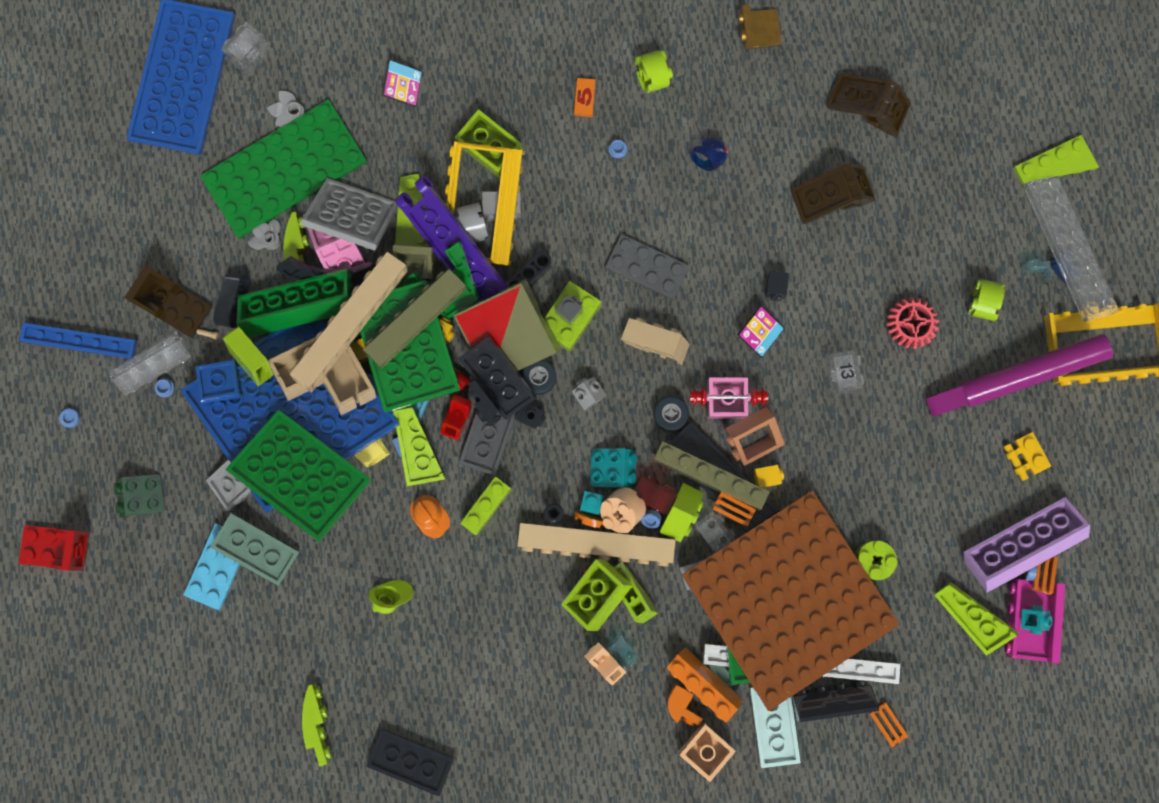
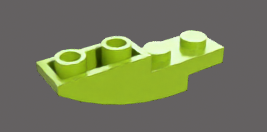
(294, 239)
(312, 716)

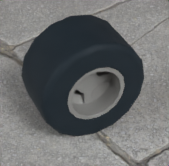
(544, 373)
(673, 408)

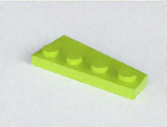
(1061, 160)
(405, 231)
(416, 453)
(978, 622)

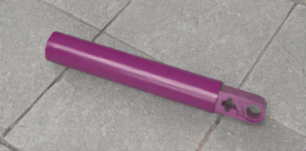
(1023, 374)

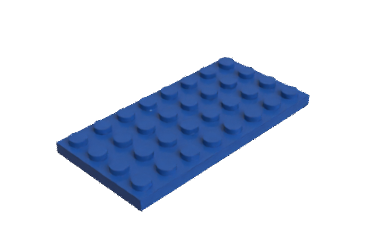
(180, 77)

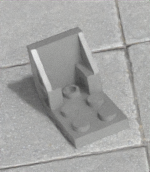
(227, 488)

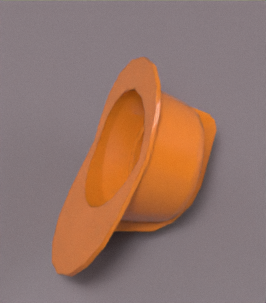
(430, 516)

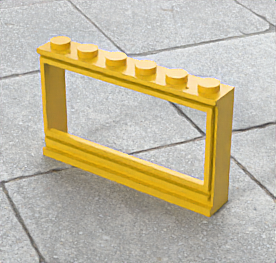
(506, 199)
(1125, 316)

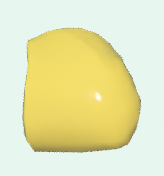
(373, 453)

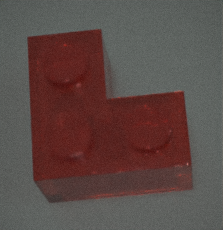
(655, 496)

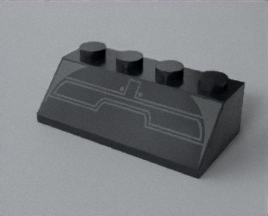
(834, 702)

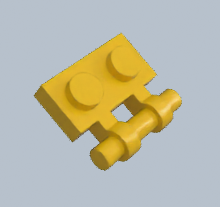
(1032, 454)

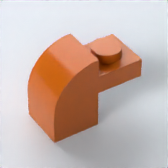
(677, 706)

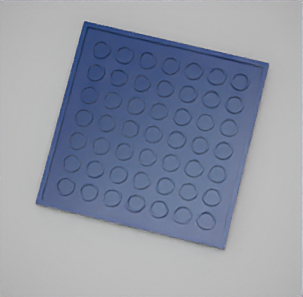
(238, 420)

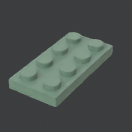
(254, 549)

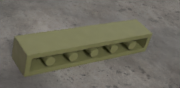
(414, 319)
(711, 476)

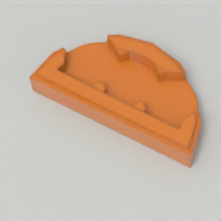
(588, 519)

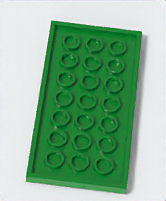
(283, 169)

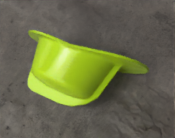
(390, 595)

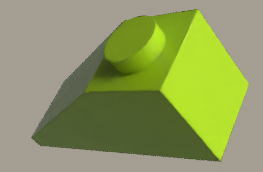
(636, 599)

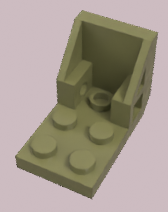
(417, 260)

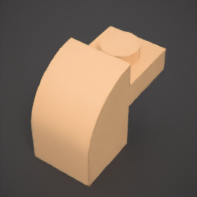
(605, 663)

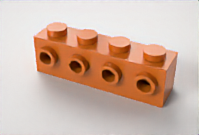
(705, 685)

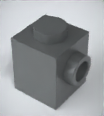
(569, 309)

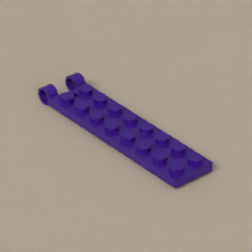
(443, 231)

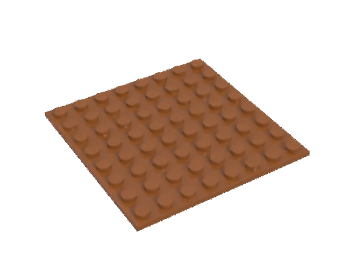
(790, 600)

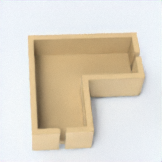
(344, 381)

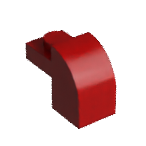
(456, 418)

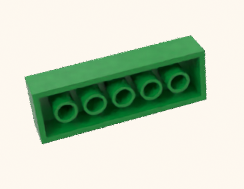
(294, 303)

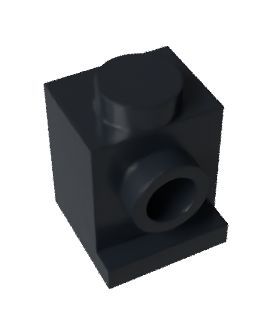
(538, 420)

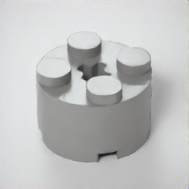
(472, 221)

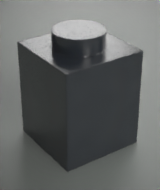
(777, 285)

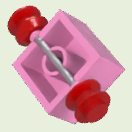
(727, 398)

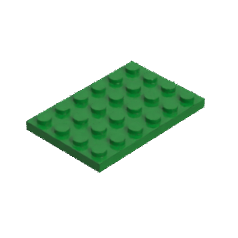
(421, 368)
(298, 475)

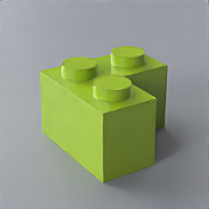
(683, 513)

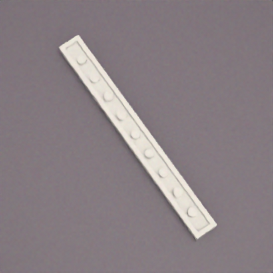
(848, 669)

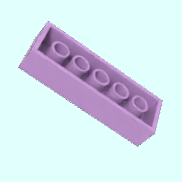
(1026, 544)

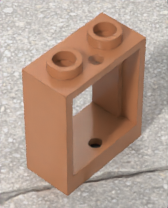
(747, 426)

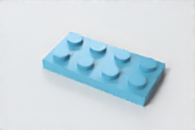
(212, 575)

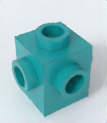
(1036, 619)

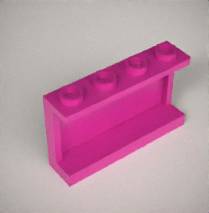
(1035, 646)

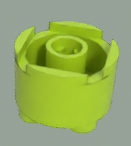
(653, 71)
(987, 299)
(886, 560)

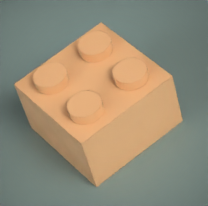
(706, 751)

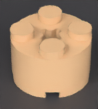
(622, 510)

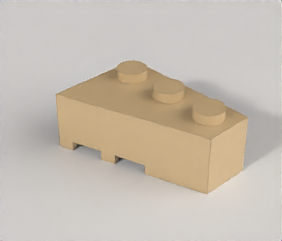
(655, 339)

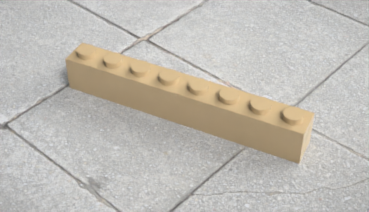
(348, 322)
(596, 543)

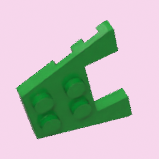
(458, 258)

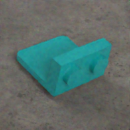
(613, 468)

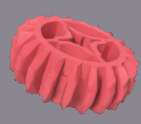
(912, 315)

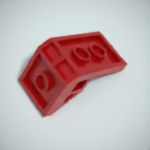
(53, 548)

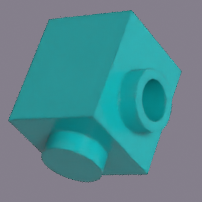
(591, 503)

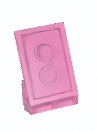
(335, 252)

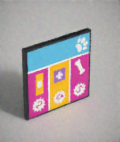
(402, 83)
(760, 331)

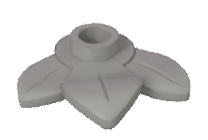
(283, 109)
(263, 234)

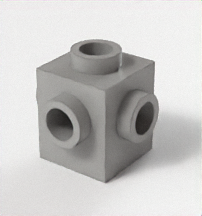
(588, 392)

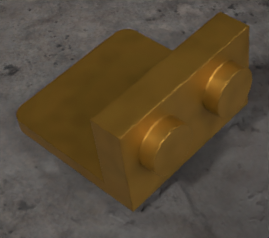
(759, 27)

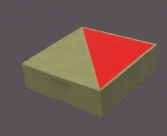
(512, 322)

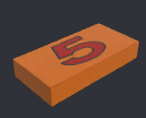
(584, 97)

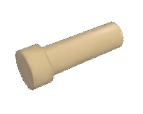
(214, 335)

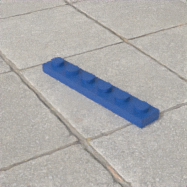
(77, 341)

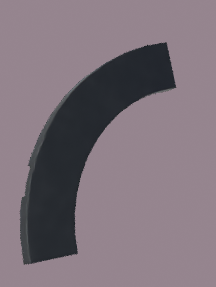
(298, 270)

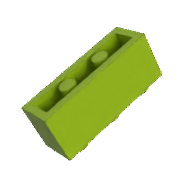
(486, 506)

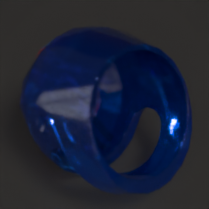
(714, 150)

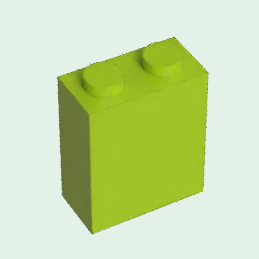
(248, 356)

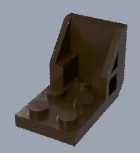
(876, 99)
(834, 190)
(168, 302)

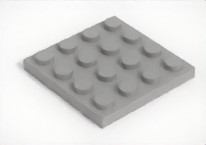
(349, 214)

